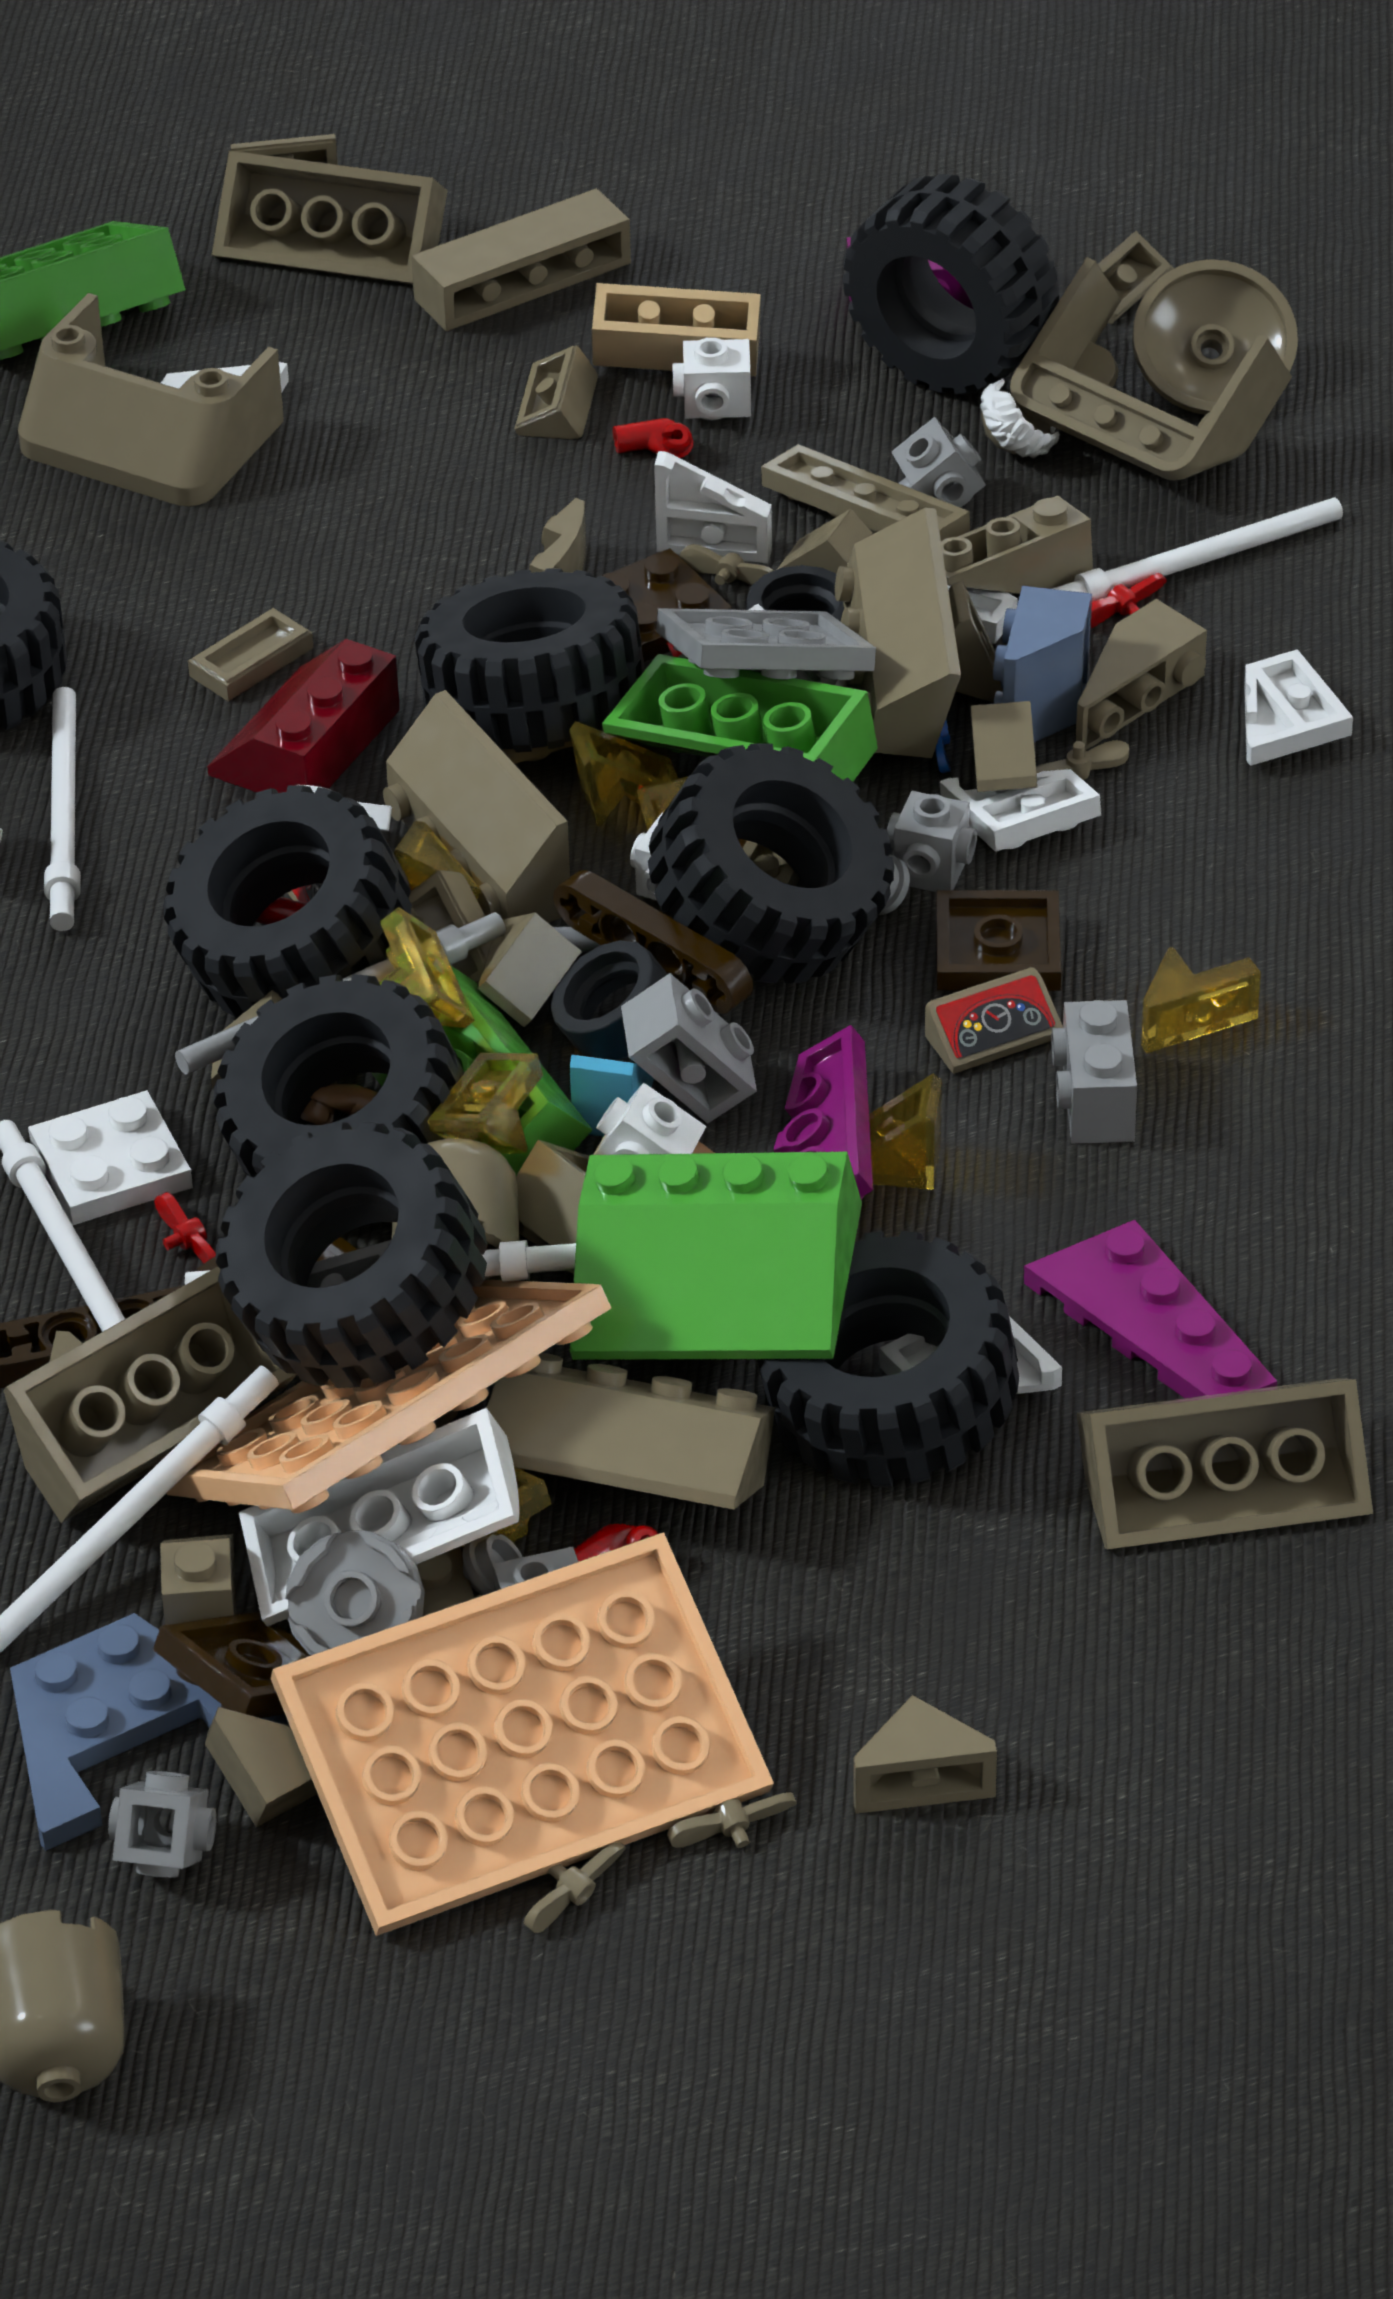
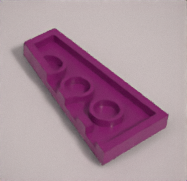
(831, 1104)
(1149, 1311)

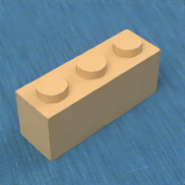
(648, 324)

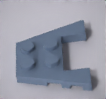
(90, 1706)

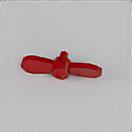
(1123, 599)
(187, 1232)

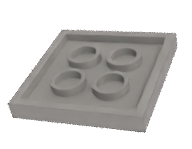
(766, 641)

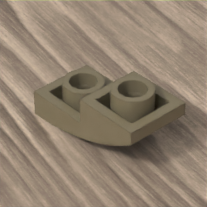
(563, 540)

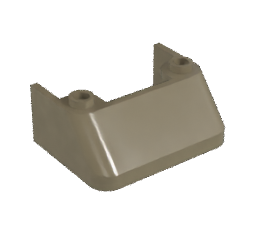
(1072, 379)
(138, 430)

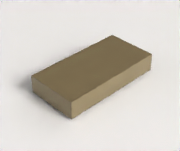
(250, 654)

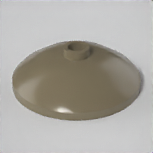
(1202, 308)

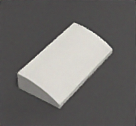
(420, 1497)

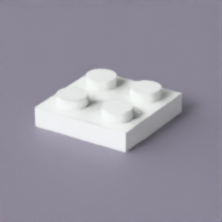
(110, 1157)

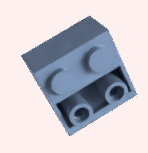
(1045, 656)

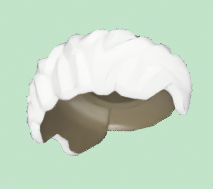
(1011, 427)

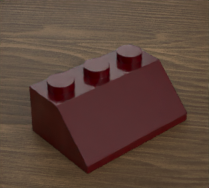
(314, 722)

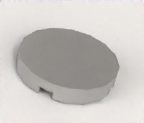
(351, 1589)

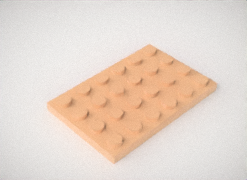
(330, 1433)
(519, 1732)

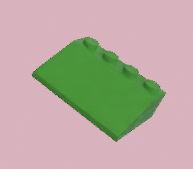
(115, 261)
(716, 1254)

